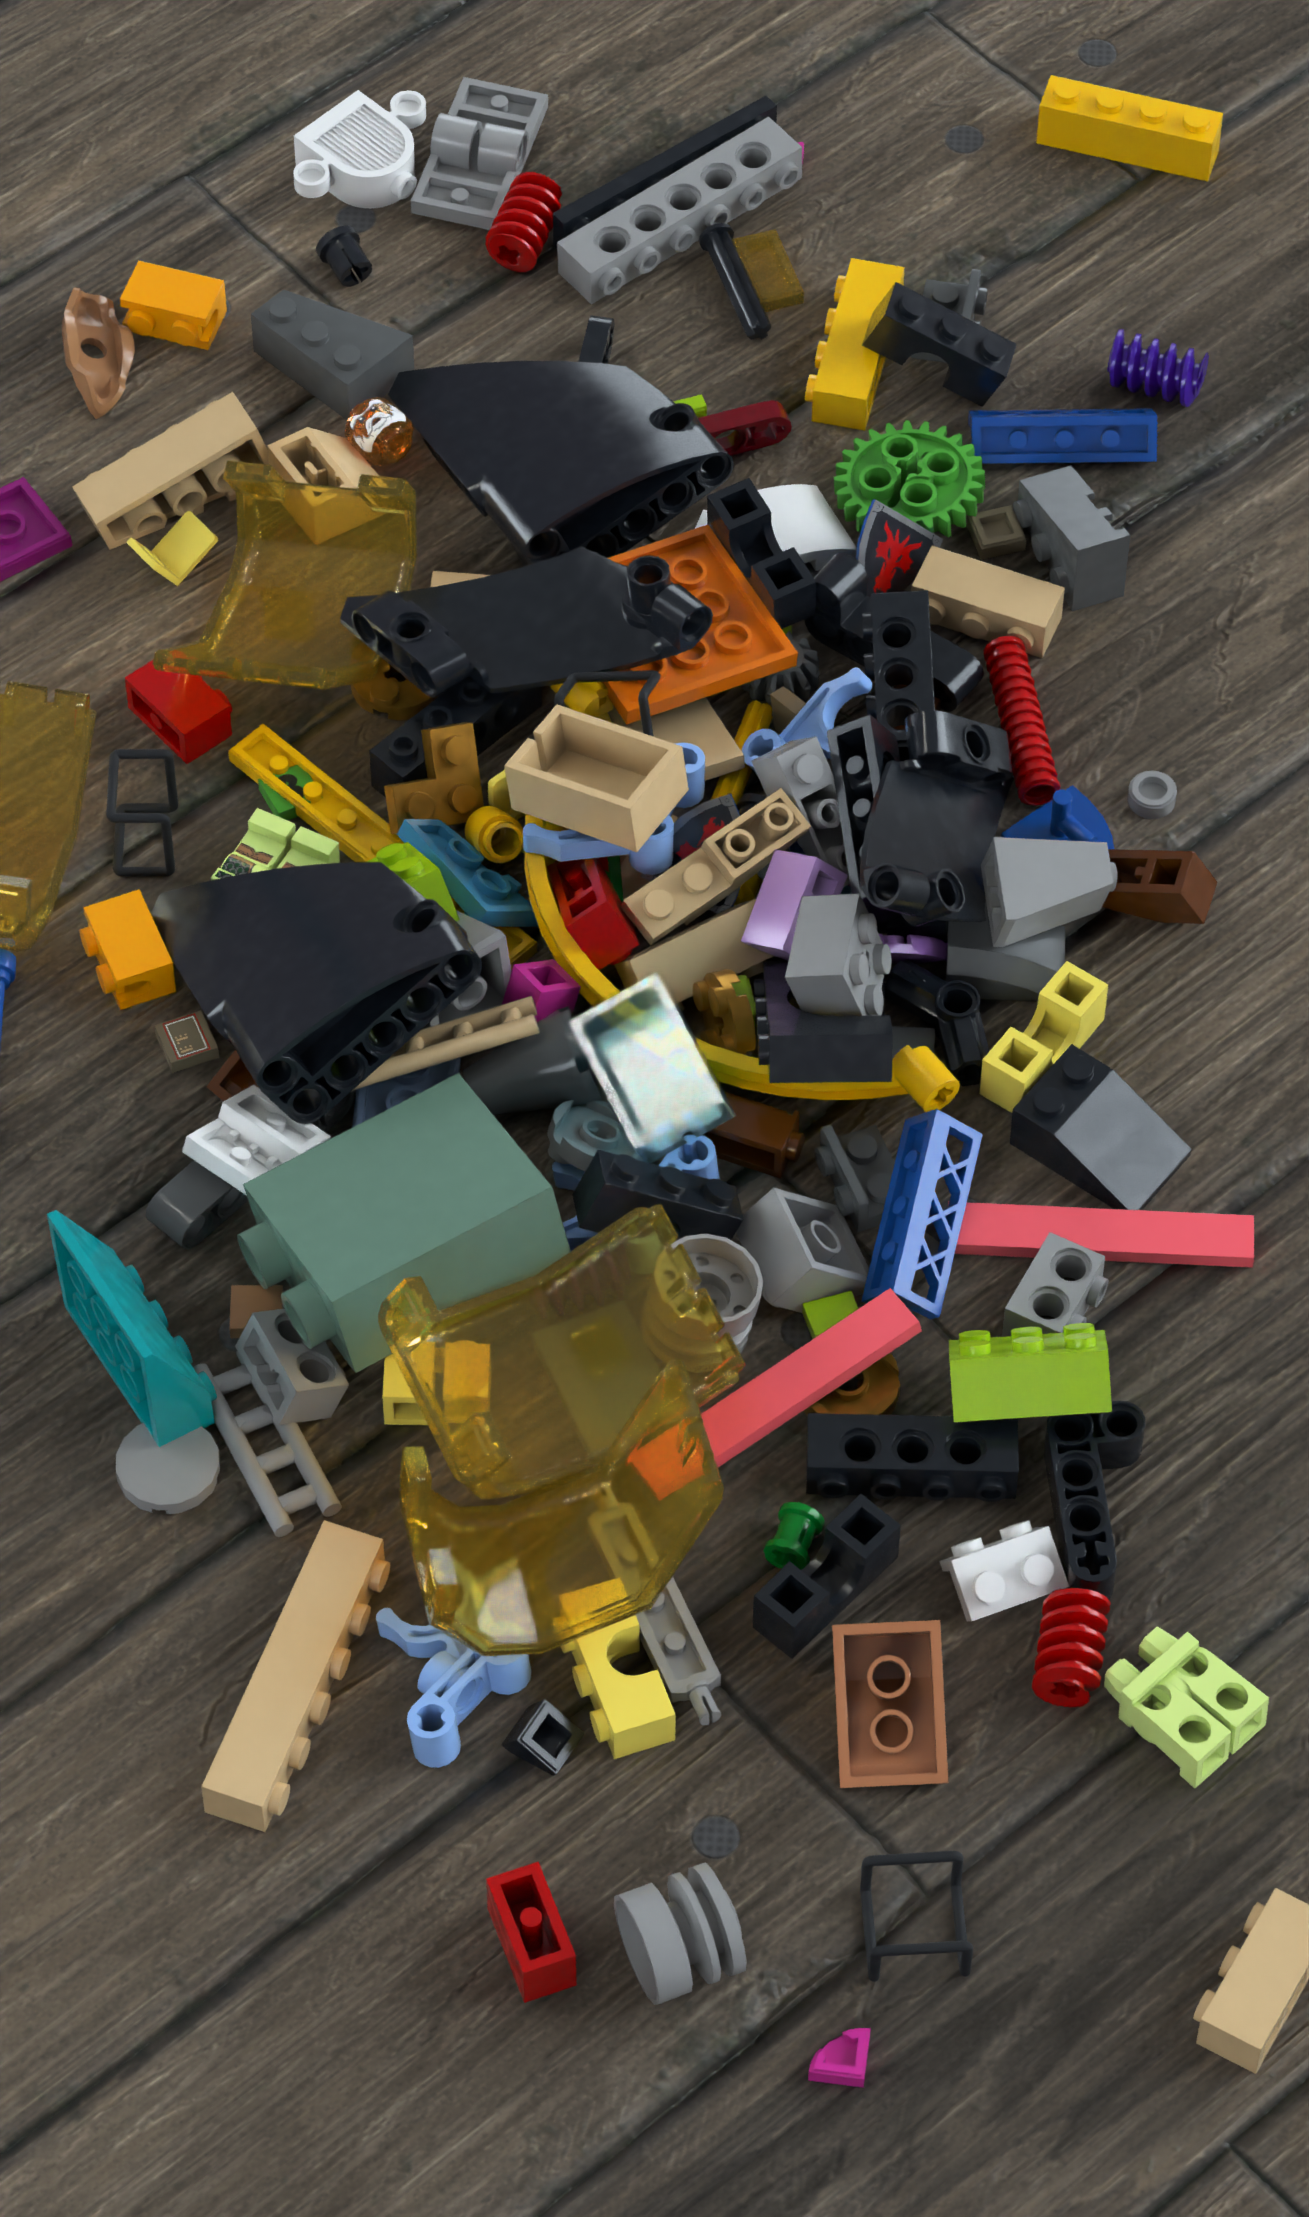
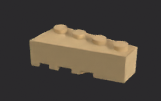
(171, 473)

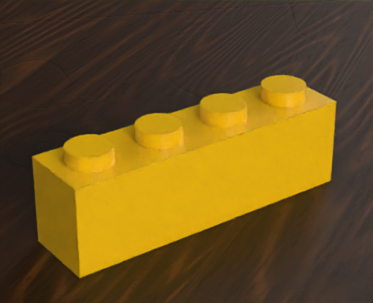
(1129, 128)
(847, 370)

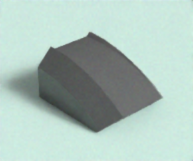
(1003, 972)

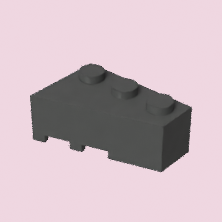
(330, 350)
(1073, 537)

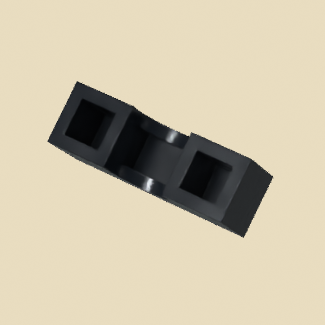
(914, 324)
(746, 531)
(621, 1183)
(803, 1602)

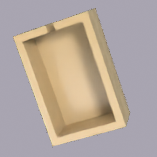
(596, 778)

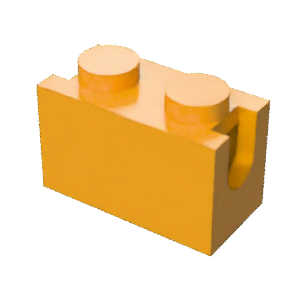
(174, 305)
(128, 950)

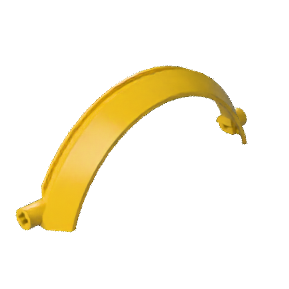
(913, 1070)

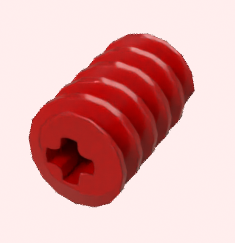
(523, 221)
(1070, 1646)

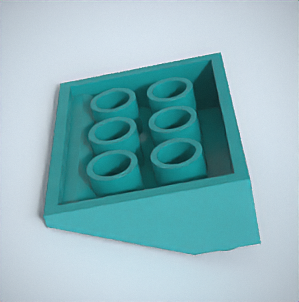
(130, 1334)

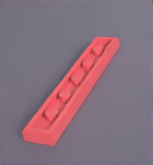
(1115, 1233)
(808, 1375)

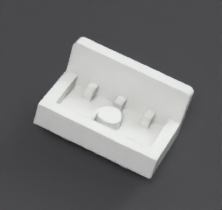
(1005, 1571)

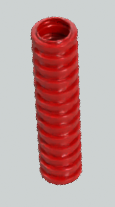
(1022, 720)

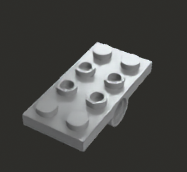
(478, 152)

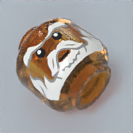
(379, 431)

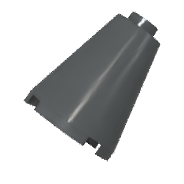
(535, 1071)

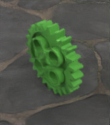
(913, 473)

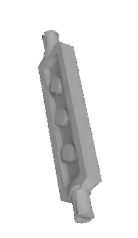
(680, 1653)

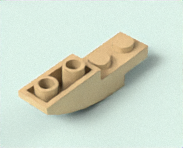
(716, 868)

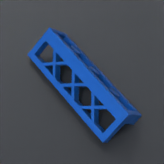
(1064, 435)
(910, 1201)

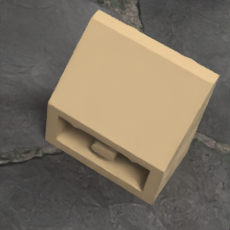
(318, 459)

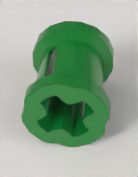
(794, 1535)

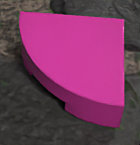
(842, 2059)

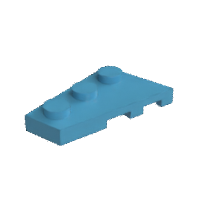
(475, 888)

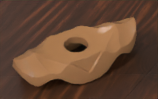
(93, 322)

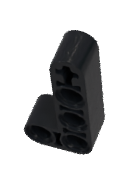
(839, 625)
(1087, 1504)

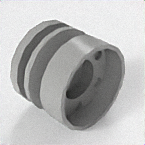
(730, 1279)
(690, 1929)

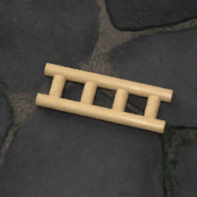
(459, 1039)

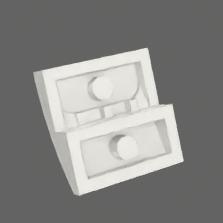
(807, 523)
(250, 1138)

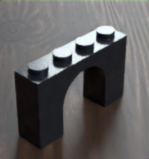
(816, 1046)

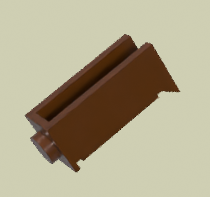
(758, 1137)

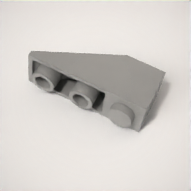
(809, 783)

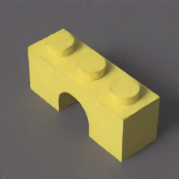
(1065, 1015)
(629, 1709)

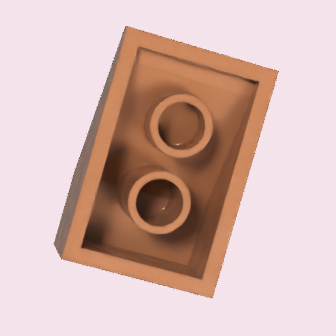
(890, 1704)

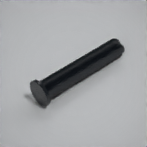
(737, 283)

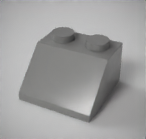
(801, 1249)

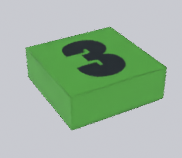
(295, 779)

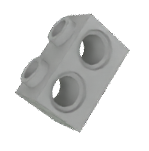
(1046, 1293)
(292, 1378)

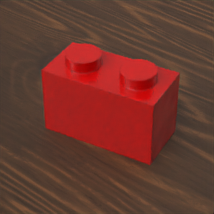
(180, 710)
(531, 1932)

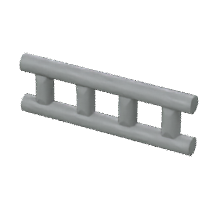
(257, 1467)

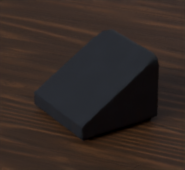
(543, 1737)

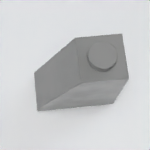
(1043, 884)

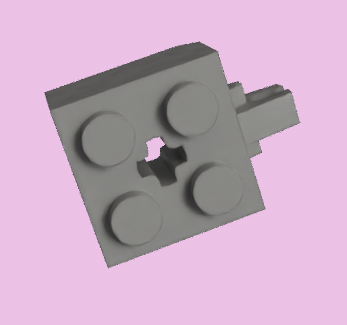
(837, 957)

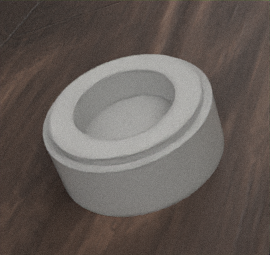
(1152, 794)

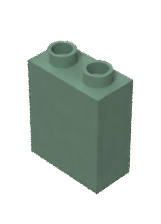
(398, 1197)

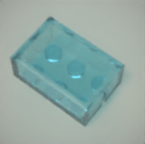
(651, 1068)

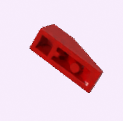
(592, 911)

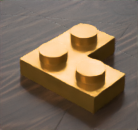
(452, 782)

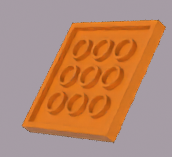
(735, 650)

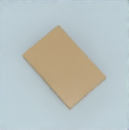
(696, 725)

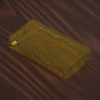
(770, 270)

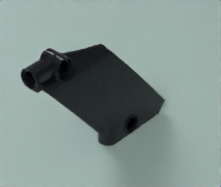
(532, 623)
(936, 820)

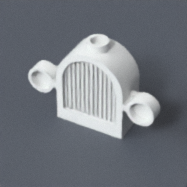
(360, 151)

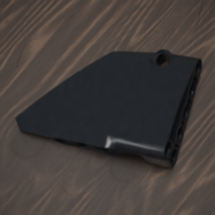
(563, 450)
(315, 971)

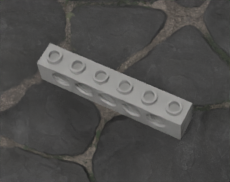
(678, 209)

